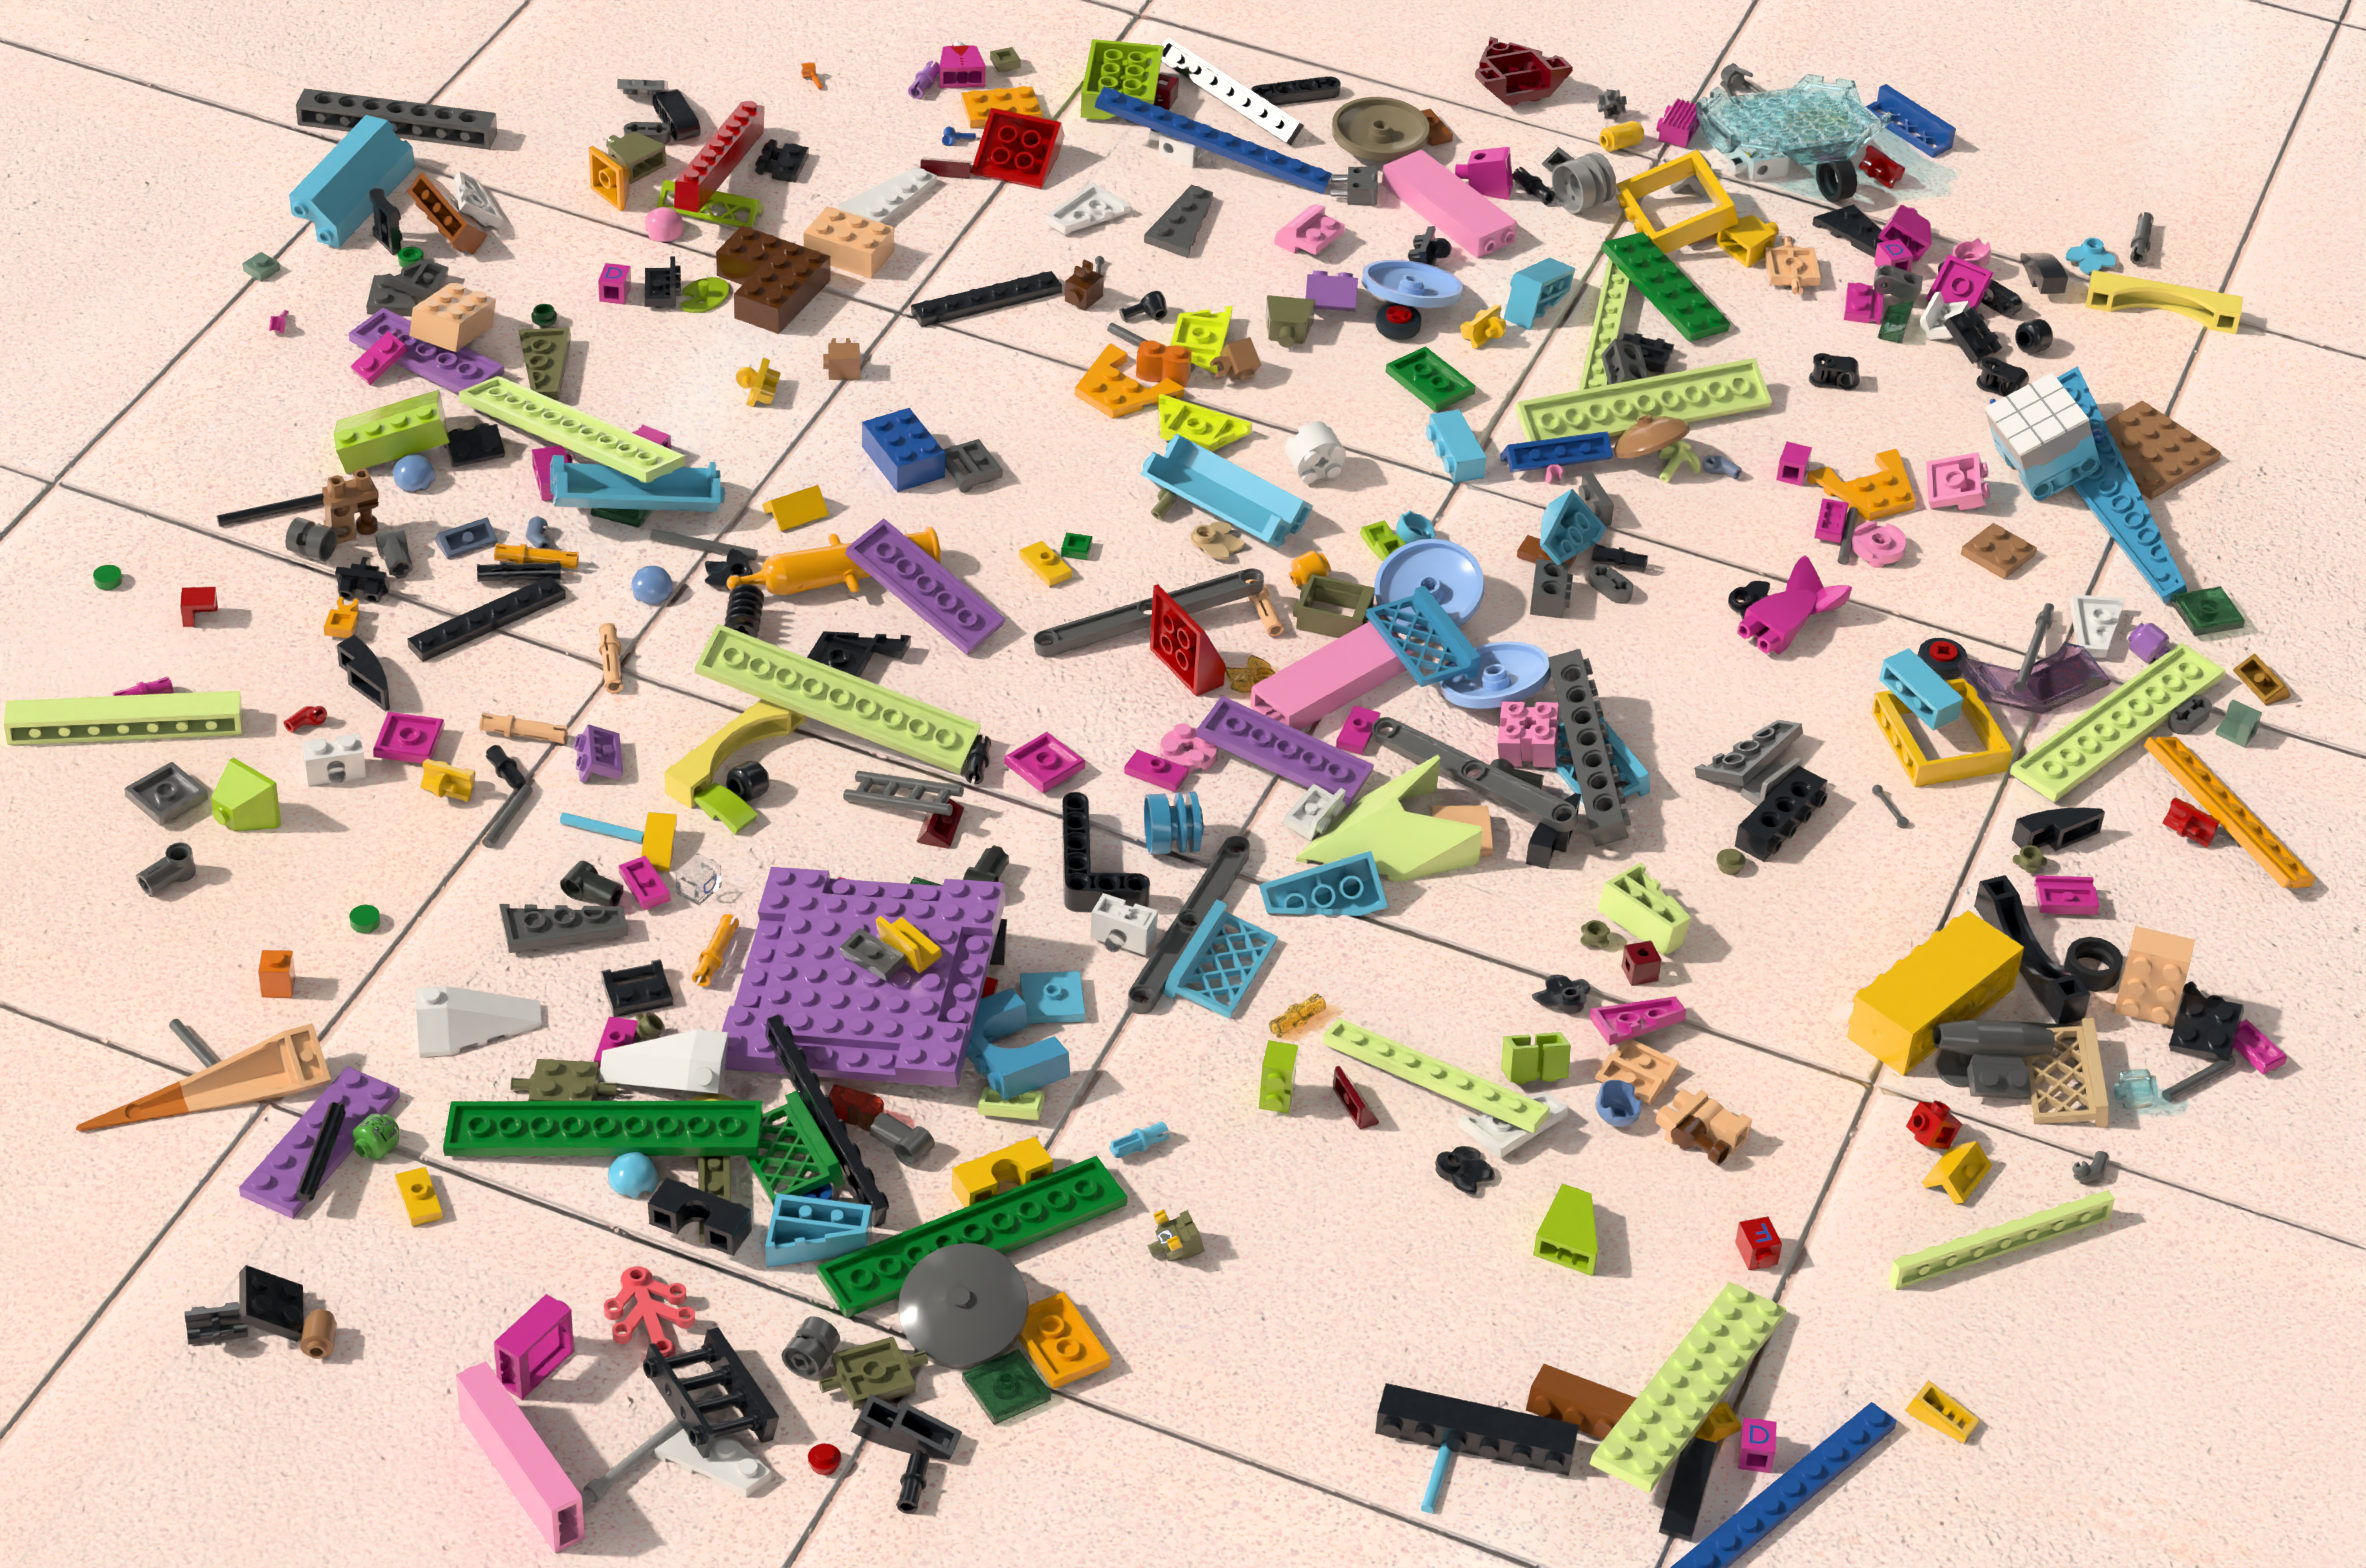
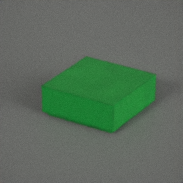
(1076, 546)

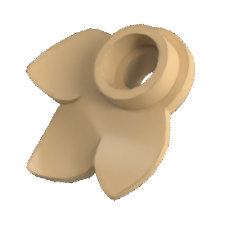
(1216, 540)

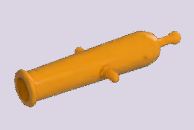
(821, 567)

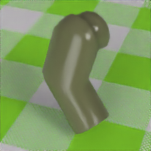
(1166, 501)

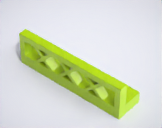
(730, 201)

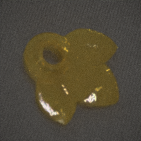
(1245, 678)

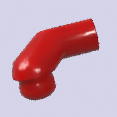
(306, 716)

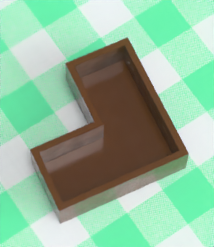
(774, 277)

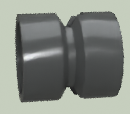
(311, 539)
(810, 1347)

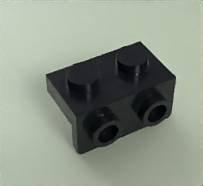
(663, 285)
(474, 445)

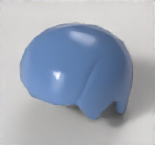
(413, 473)
(652, 585)
(1618, 1103)

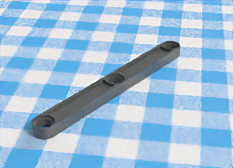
(1131, 616)
(1490, 782)
(1212, 886)

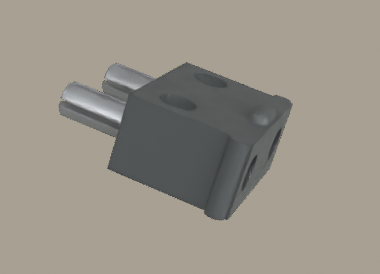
(1361, 185)

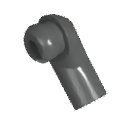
(2095, 1171)

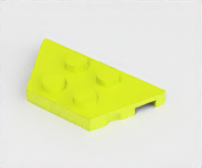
(1203, 335)
(1199, 424)

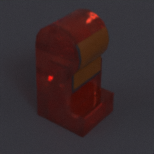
(855, 1106)

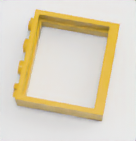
(1687, 231)
(1996, 759)

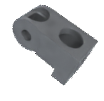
(1897, 282)

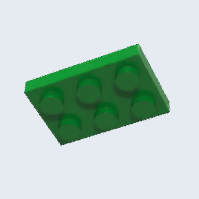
(1430, 379)

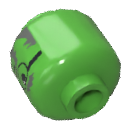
(375, 1136)

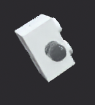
(333, 760)
(1123, 925)

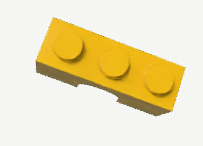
(1018, 1163)

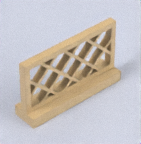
(2091, 1077)

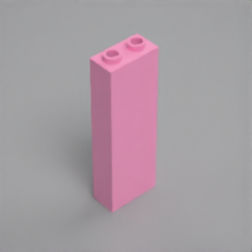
(1449, 203)
(1328, 678)
(520, 1457)

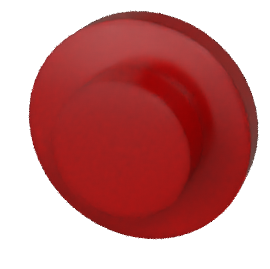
(824, 1458)

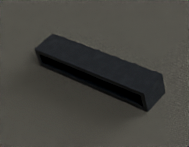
(1477, 1429)

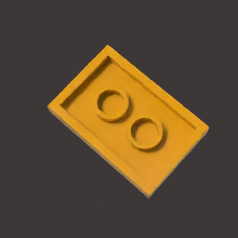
(1018, 100)
(1062, 1341)

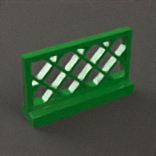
(819, 1154)

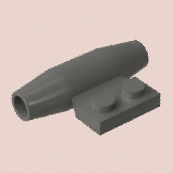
(1996, 1053)

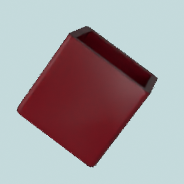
(1167, 92)
(1643, 963)

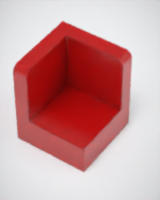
(197, 600)

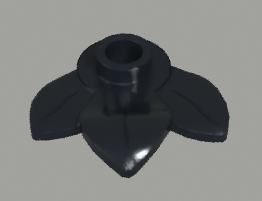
(719, 572)
(1750, 594)
(1563, 993)
(1464, 1168)

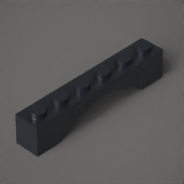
(2057, 989)

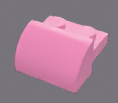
(1309, 231)

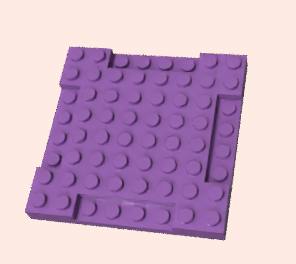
(844, 1015)

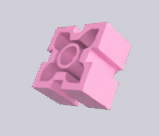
(1529, 733)

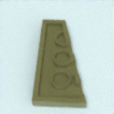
(546, 358)

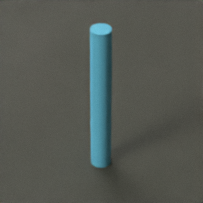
(602, 827)
(1436, 1479)

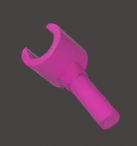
(278, 322)

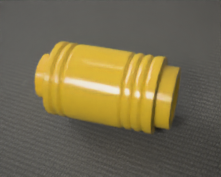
(1621, 136)

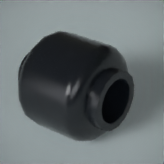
(2034, 336)
(748, 780)

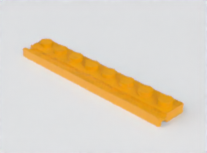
(2230, 812)

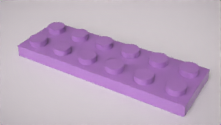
(445, 367)
(925, 586)
(1283, 749)
(279, 1174)

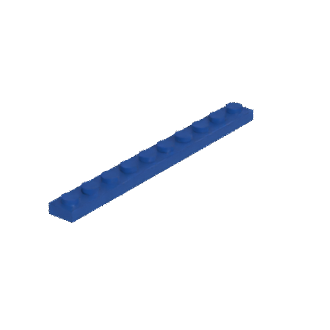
(1213, 140)
(1791, 1490)

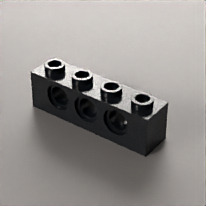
(1781, 813)

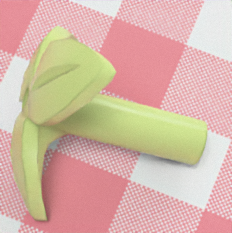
(1677, 453)

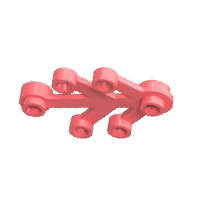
(638, 1283)

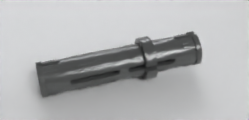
(2140, 243)

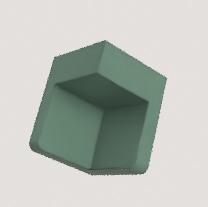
(2239, 724)

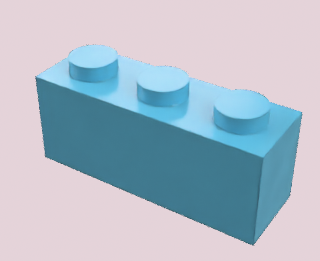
(1456, 446)
(1921, 689)

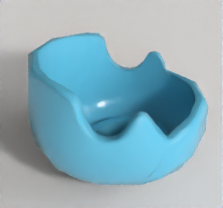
(1414, 527)
(633, 1174)

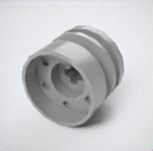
(1584, 182)

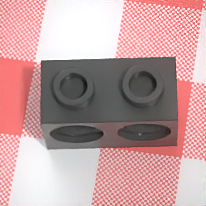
(1623, 362)
(1550, 588)

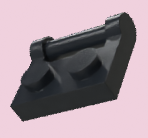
(386, 221)
(638, 995)

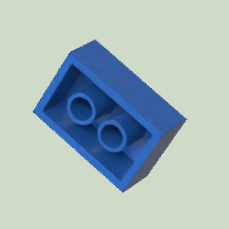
(903, 449)

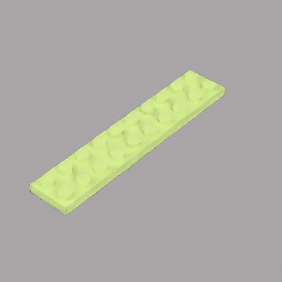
(1616, 407)
(572, 429)
(837, 698)
(2116, 722)
(1688, 1387)

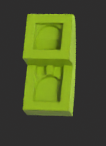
(1381, 539)
(727, 806)

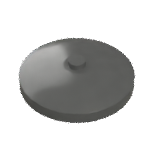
(963, 1305)

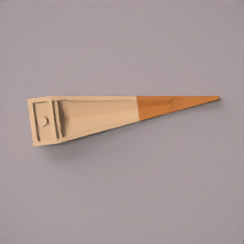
(265, 1071)

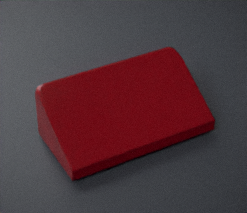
(947, 167)
(940, 829)
(1353, 1100)

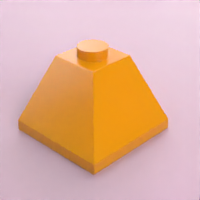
(609, 177)

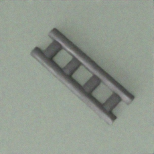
(913, 802)

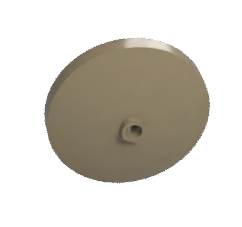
(1380, 128)

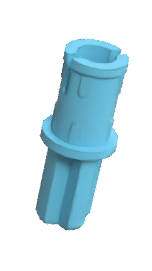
(1139, 1140)

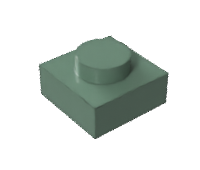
(261, 266)

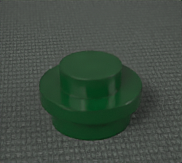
(544, 315)

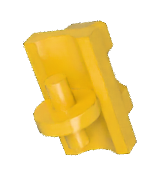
(1484, 326)
(761, 383)
(447, 780)

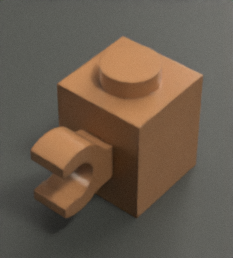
(842, 360)
(1238, 360)

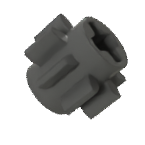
(1612, 104)

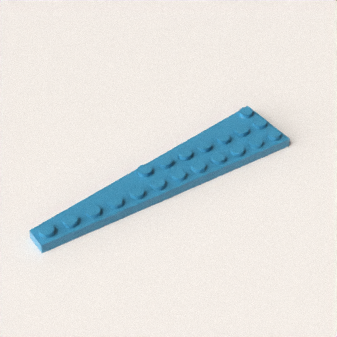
(2119, 504)

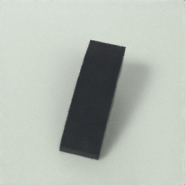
(2045, 272)
(364, 671)
(2057, 827)
(1546, 839)
(905, 1429)
(1688, 1488)

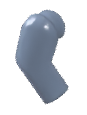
(1719, 464)
(534, 531)

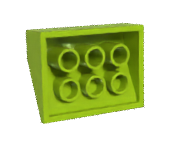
(1122, 67)
(391, 432)

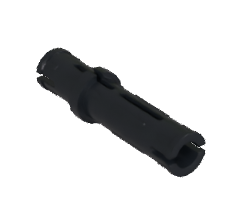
(524, 571)

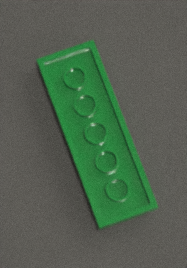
(1665, 286)

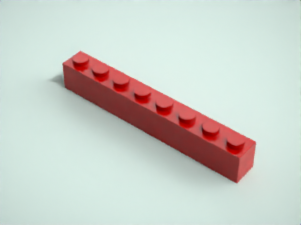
(719, 157)

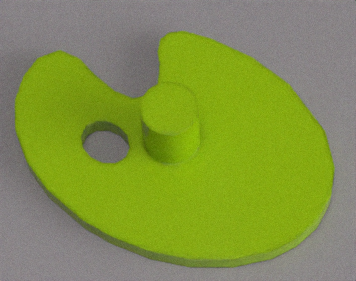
(710, 290)

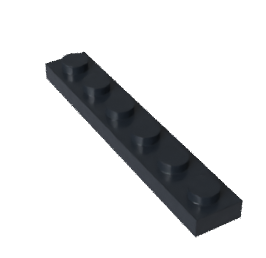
(986, 298)
(486, 618)

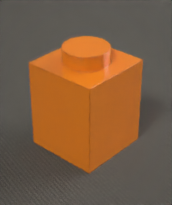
(277, 973)

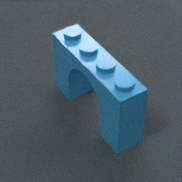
(1016, 1069)

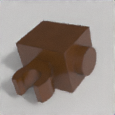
(1084, 286)

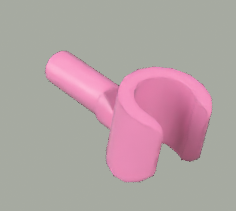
(1553, 470)

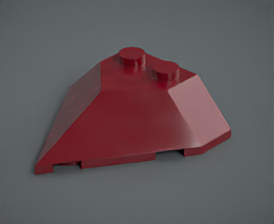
(1519, 72)

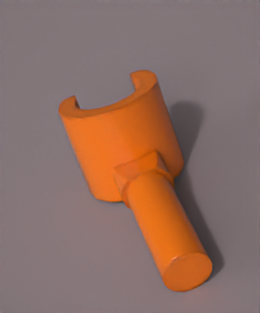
(809, 70)

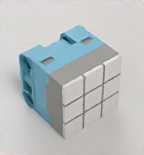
(2043, 437)

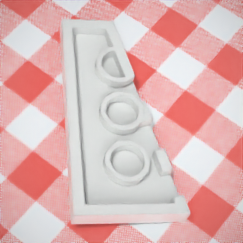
(891, 197)

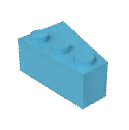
(1536, 289)
(815, 1229)

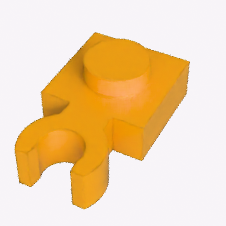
(342, 621)

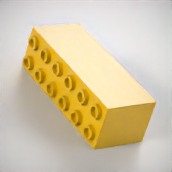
(1941, 981)

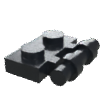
(788, 164)
(1968, 338)
(1655, 352)

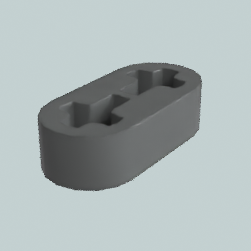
(654, 130)
(1610, 583)
(2194, 710)

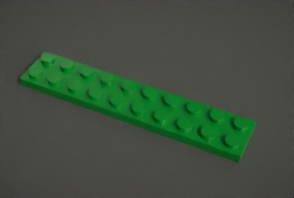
(603, 1128)
(1000, 1222)

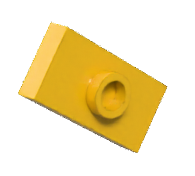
(1045, 563)
(418, 1196)

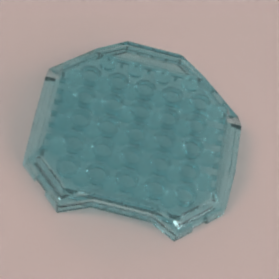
(1806, 122)

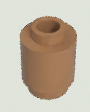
(319, 1334)

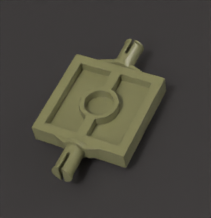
(564, 1081)
(873, 1369)

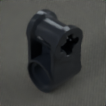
(1836, 372)
(2002, 378)

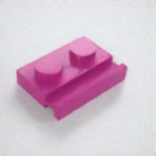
(1863, 303)
(2066, 895)

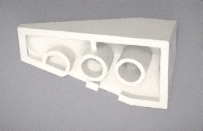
(461, 1017)
(677, 1061)

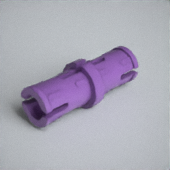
(924, 79)

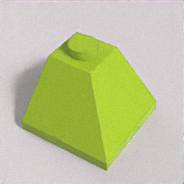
(245, 799)

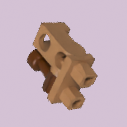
(349, 497)

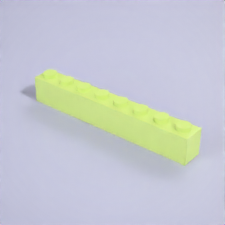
(123, 717)

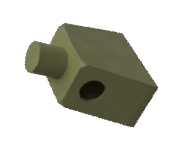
(638, 153)
(1289, 319)

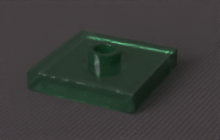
(2207, 611)
(1006, 1386)

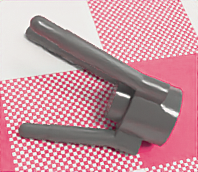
(1734, 77)

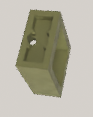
(1337, 593)

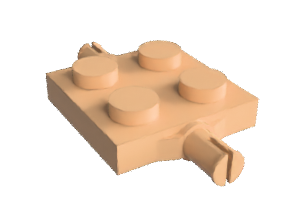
(1792, 266)

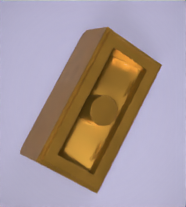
(2261, 680)

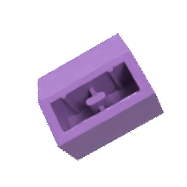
(1332, 291)

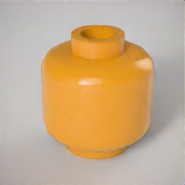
(1308, 564)

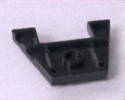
(852, 653)

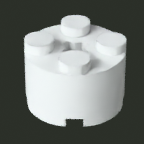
(1315, 452)

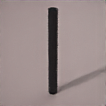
(270, 509)

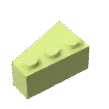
(1644, 910)

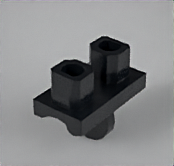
(1429, 248)
(362, 577)
(214, 1324)

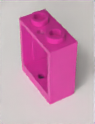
(534, 1346)

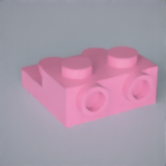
(1958, 482)

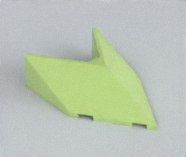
(1401, 841)

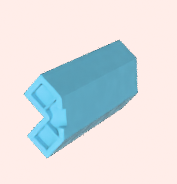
(339, 186)
(608, 488)
(1227, 490)

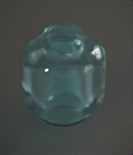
(2136, 1088)

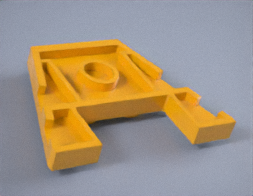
(1115, 392)
(1875, 494)

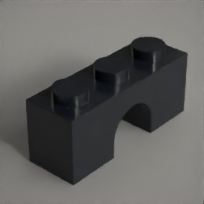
(678, 1204)

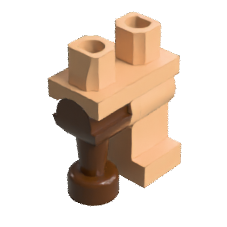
(1703, 1124)

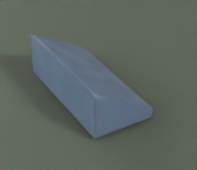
(466, 538)

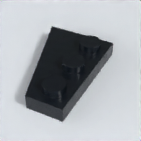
(1852, 225)

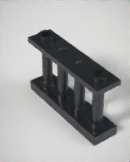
(729, 1373)

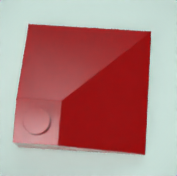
(1018, 148)
(1184, 646)

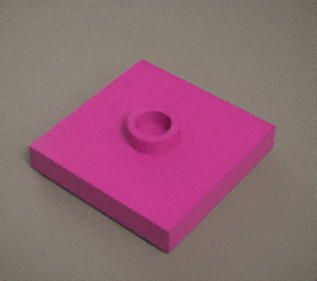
(1961, 282)
(408, 737)
(1044, 762)

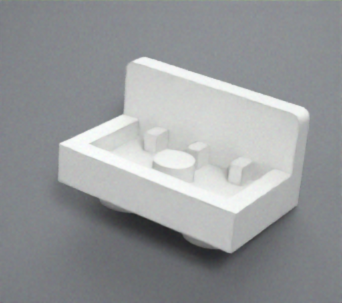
(1937, 313)
(1314, 811)

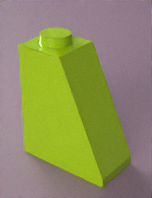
(1569, 1231)

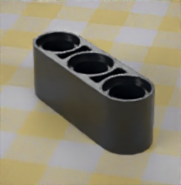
(676, 112)

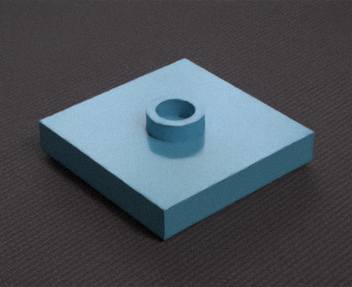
(1052, 997)

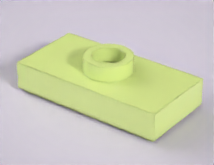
(1023, 1106)

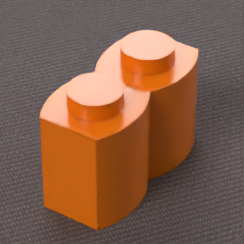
(1159, 361)

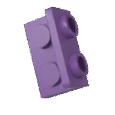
(598, 753)

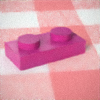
(379, 358)
(644, 883)

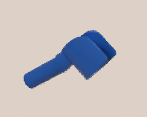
(951, 135)

